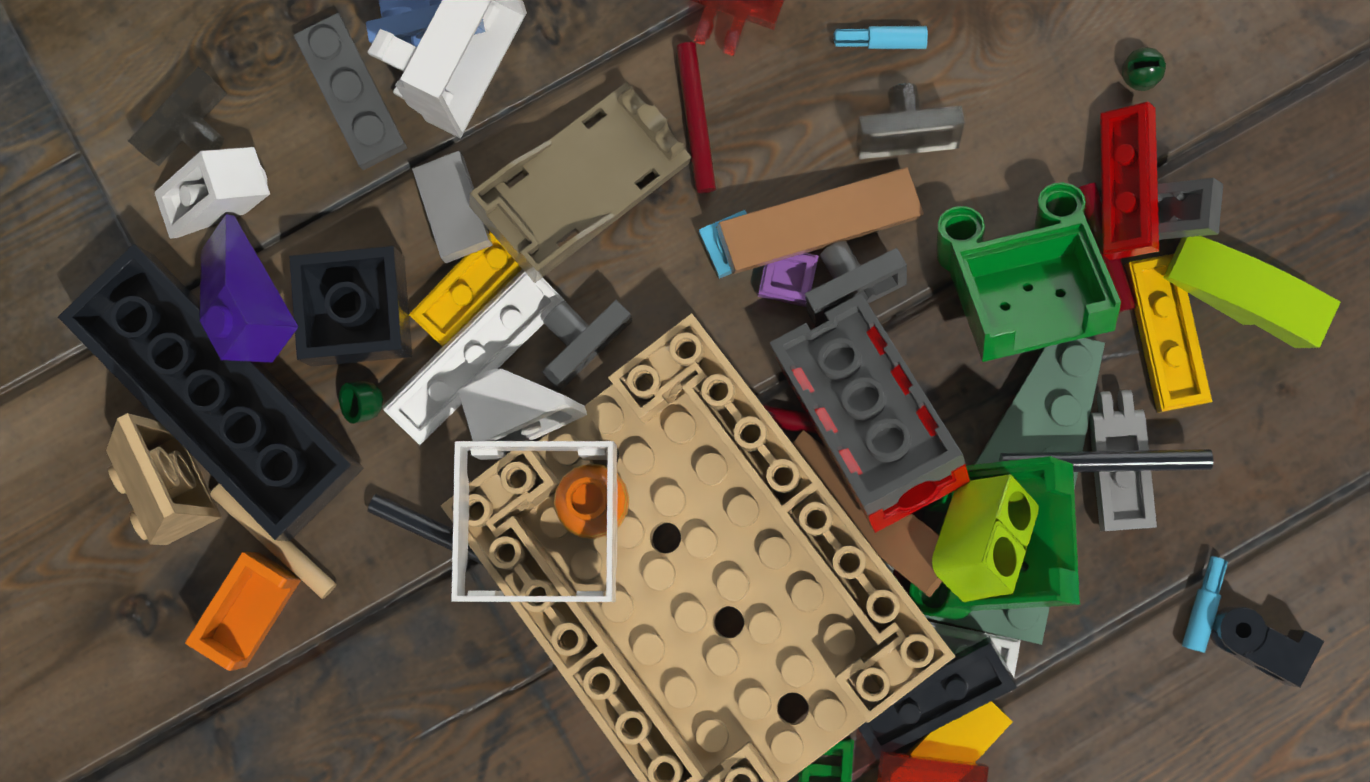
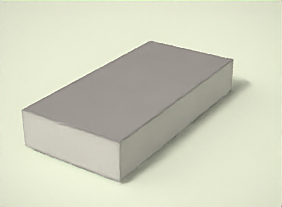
(446, 195)

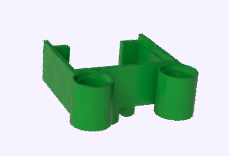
(1031, 284)
(1051, 558)

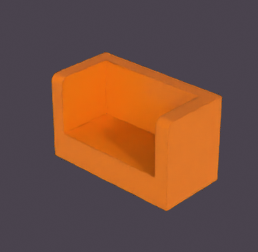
(243, 611)

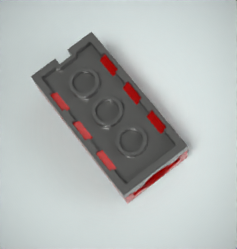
(871, 413)

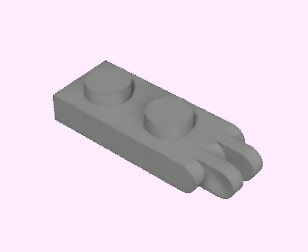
(1124, 497)

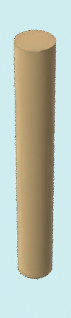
(283, 550)

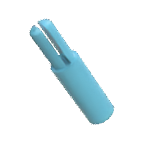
(883, 37)
(1205, 606)

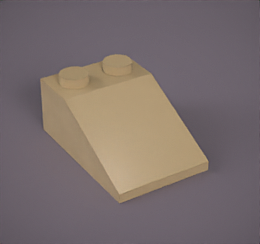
(158, 480)

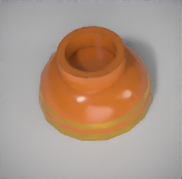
(583, 501)

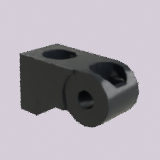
(1247, 638)

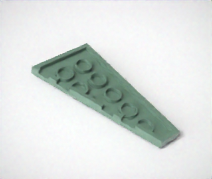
(1044, 416)

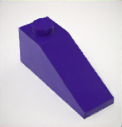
(240, 300)

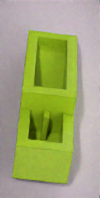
(1252, 291)

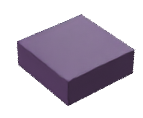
(789, 279)

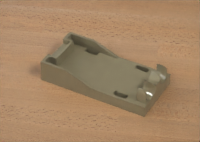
(578, 181)

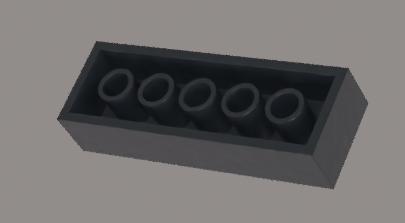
(219, 410)

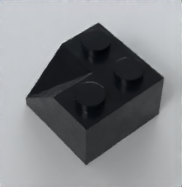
(350, 306)

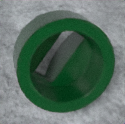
(1147, 77)
(360, 401)

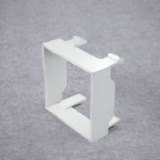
(451, 64)
(495, 451)

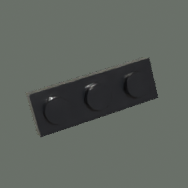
(954, 690)

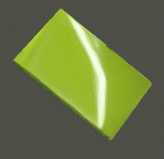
(985, 538)

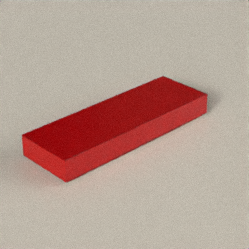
(1129, 181)

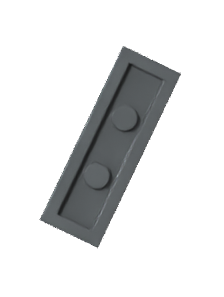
(350, 91)

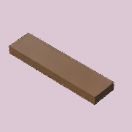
(819, 220)
(902, 545)

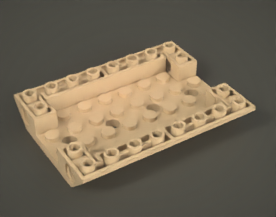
(753, 538)

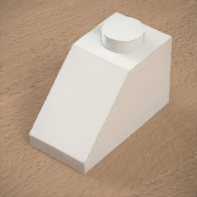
(210, 188)
(514, 408)

